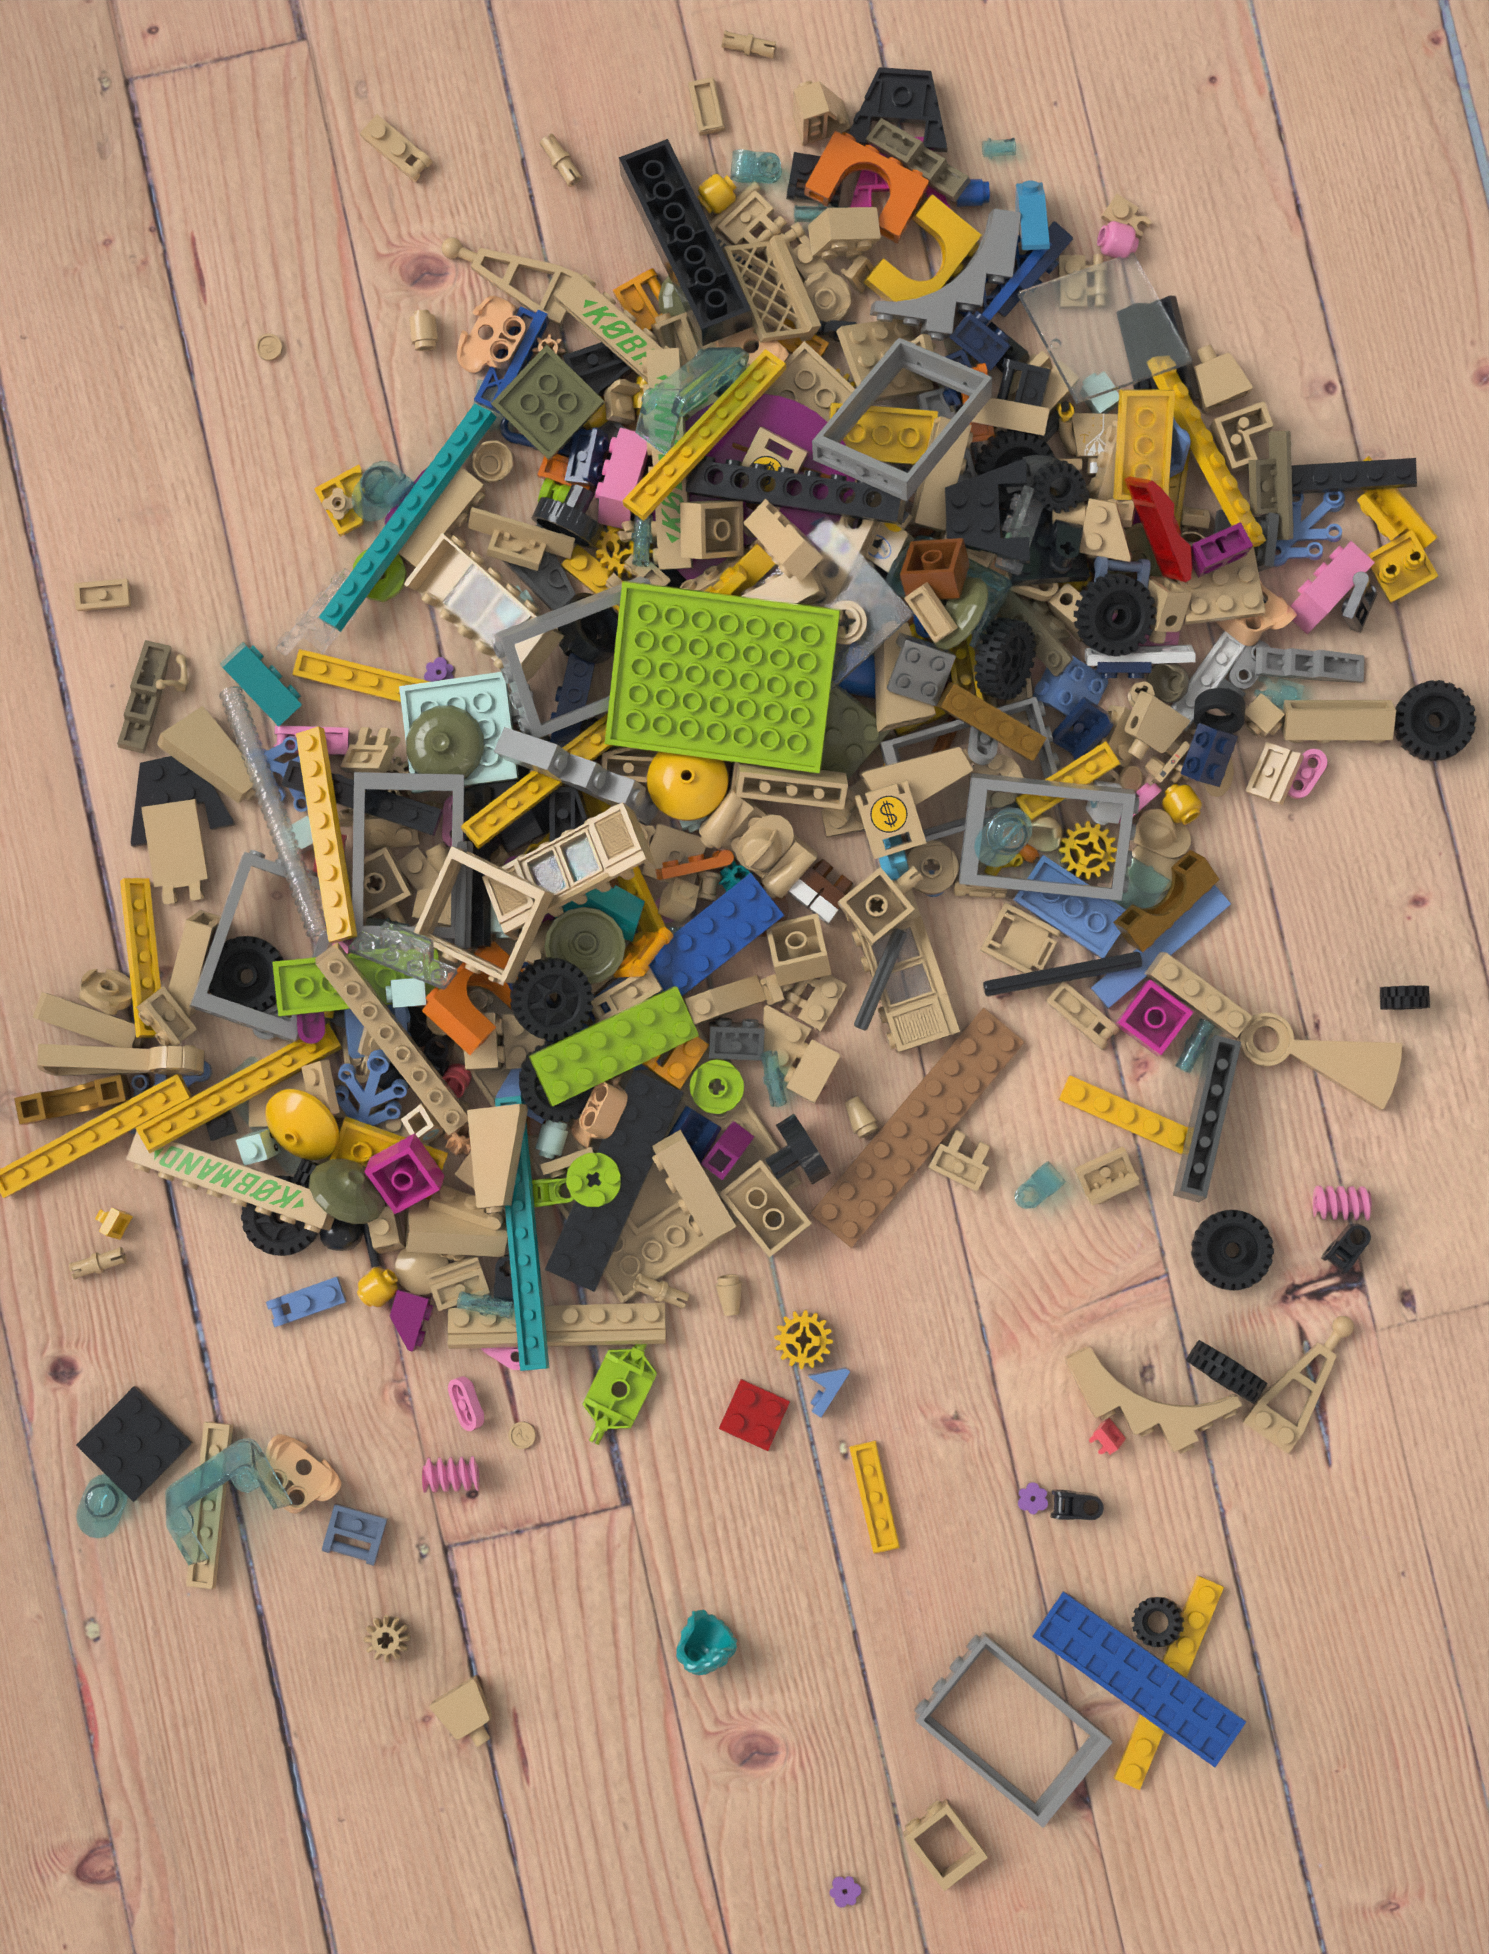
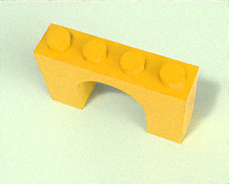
(955, 241)

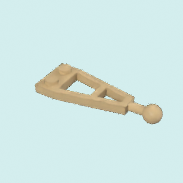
(453, 249)
(1274, 1426)

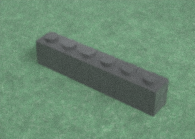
(1207, 1118)

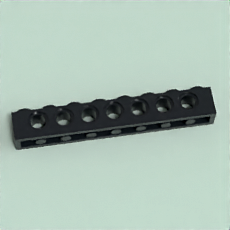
(701, 484)

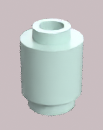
(552, 1139)

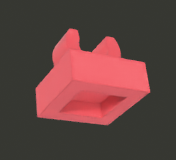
(1108, 1436)

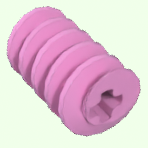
(1342, 1201)
(450, 1474)

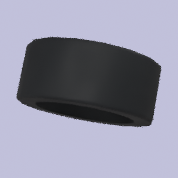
(1223, 699)

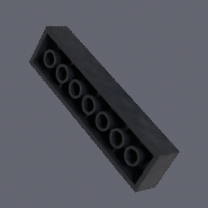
(685, 242)
(594, 1231)

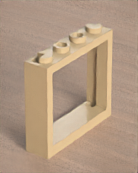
(440, 895)

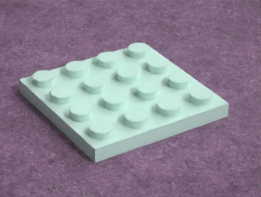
(485, 700)

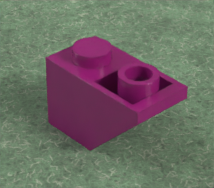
(727, 1150)
(408, 1317)

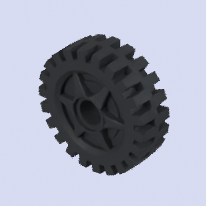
(1006, 449)
(1100, 603)
(1005, 658)
(1449, 706)
(243, 954)
(572, 1000)
(536, 1097)
(273, 1236)
(1253, 1255)
(1226, 1372)

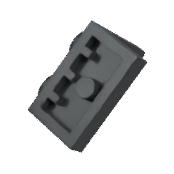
(1265, 552)
(920, 670)

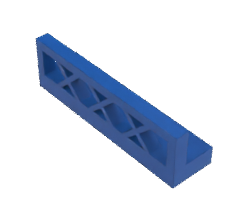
(1012, 284)
(521, 359)

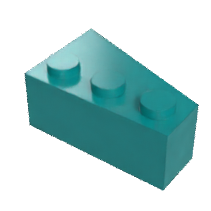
(261, 683)
(618, 904)

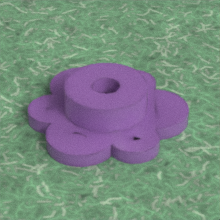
(439, 665)
(1038, 1503)
(842, 1898)

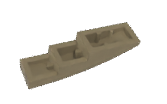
(914, 155)
(144, 697)

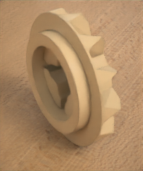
(854, 612)

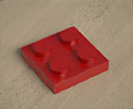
(754, 1414)

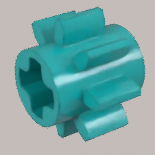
(731, 873)

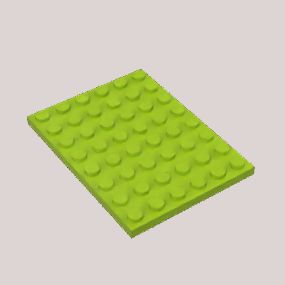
(722, 676)

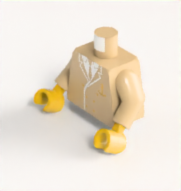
(1084, 434)

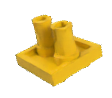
(1401, 566)

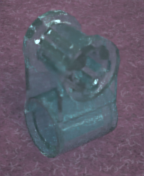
(752, 166)
(1042, 1183)

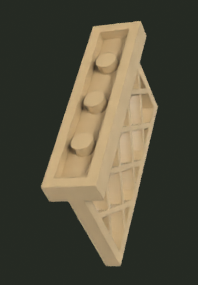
(788, 287)

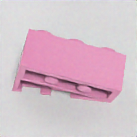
(621, 476)
(1330, 586)

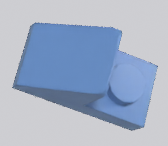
(832, 1381)

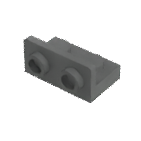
(736, 1039)

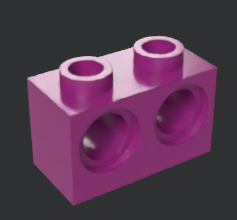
(1220, 549)

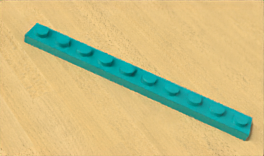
(407, 517)
(525, 1262)

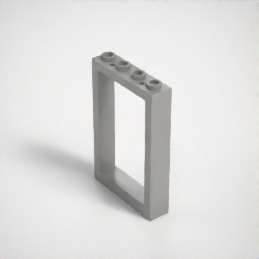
(921, 361)
(513, 673)
(1048, 760)
(401, 781)
(974, 824)
(229, 1010)
(1070, 1775)

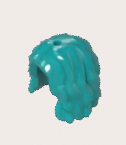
(705, 1643)

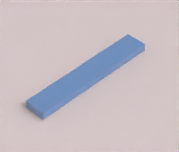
(1117, 984)

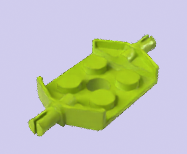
(619, 1412)

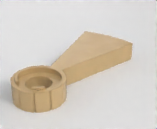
(94, 1060)
(1358, 1067)

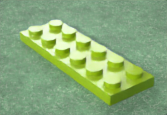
(305, 989)
(613, 1045)

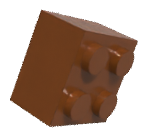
(939, 563)

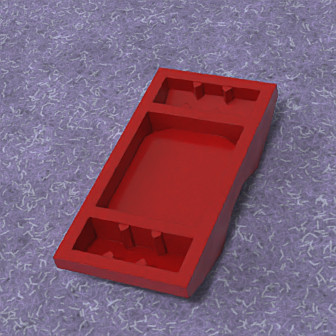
(1161, 528)

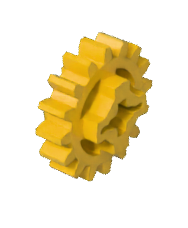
(614, 543)
(1099, 854)
(816, 1340)

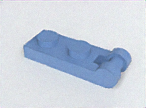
(307, 1301)

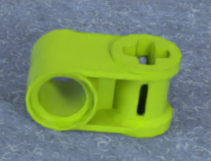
(550, 1192)

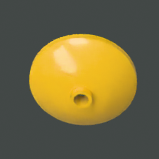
(686, 798)
(302, 1124)

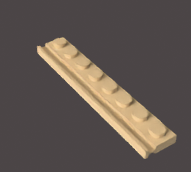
(564, 1326)

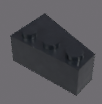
(597, 366)
(566, 811)

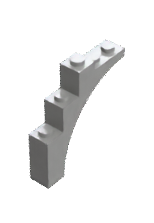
(992, 261)
(576, 772)

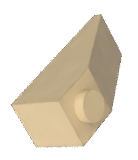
(724, 1000)

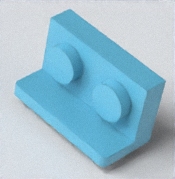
(896, 863)

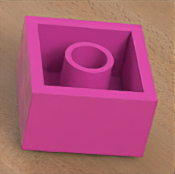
(1153, 1018)
(404, 1173)

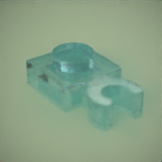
(1280, 691)

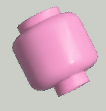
(1117, 240)

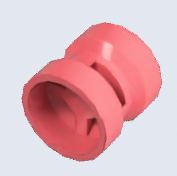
(457, 1078)

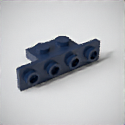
(1060, 240)
(571, 696)

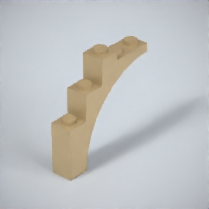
(1141, 1414)

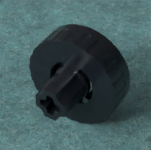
(570, 516)
(582, 634)
(797, 1152)

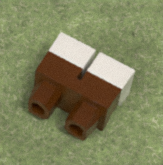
(812, 883)

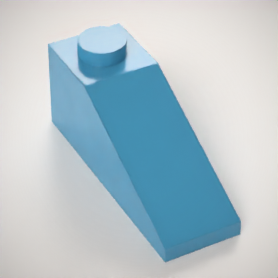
(1033, 220)

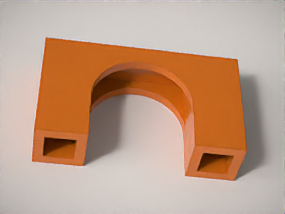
(846, 156)
(455, 1012)

